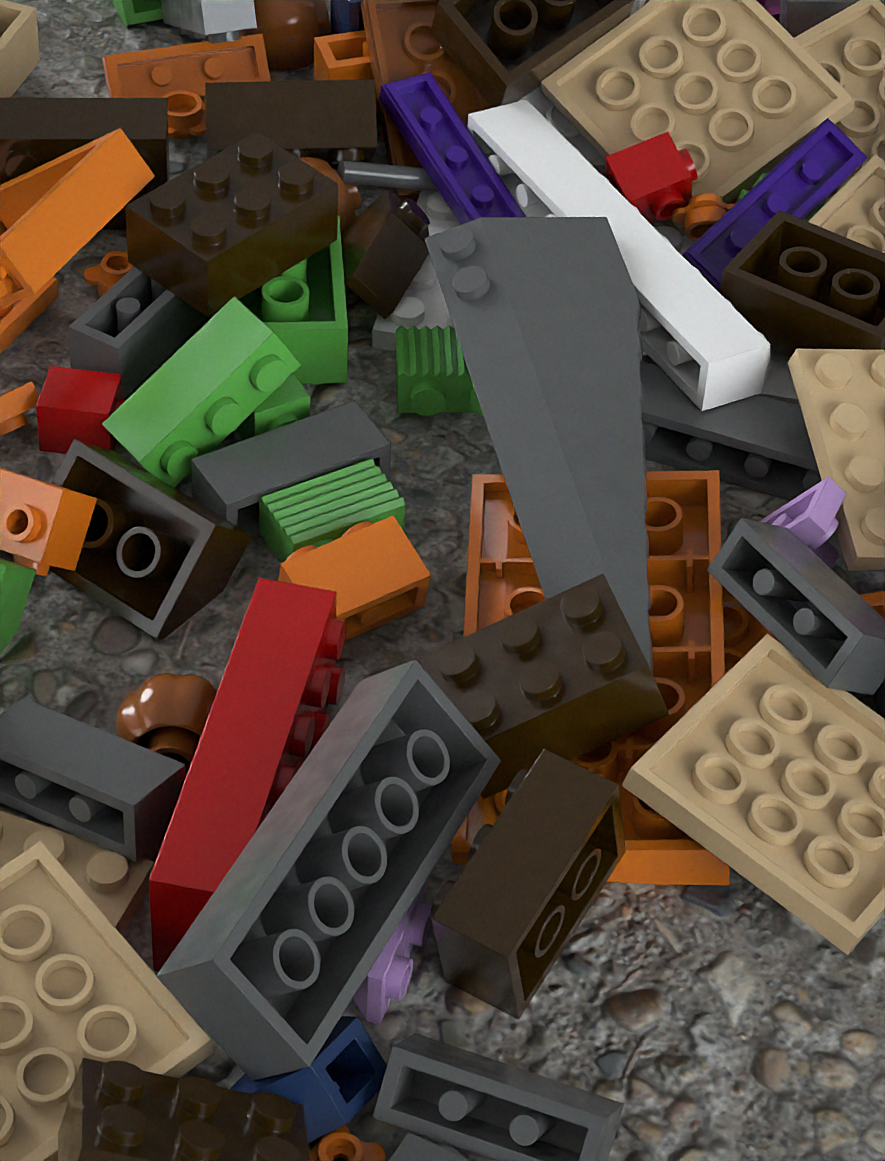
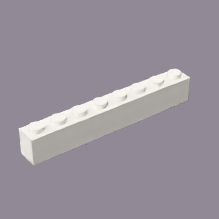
(683, 318)

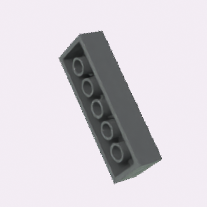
(330, 873)

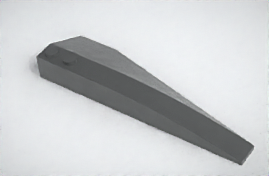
(558, 380)

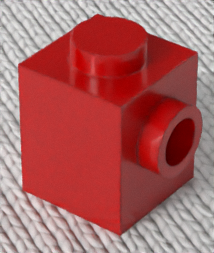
(653, 176)
(75, 406)

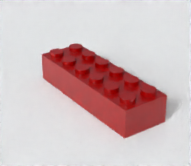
(250, 748)

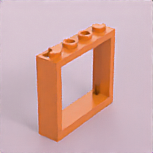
(61, 208)

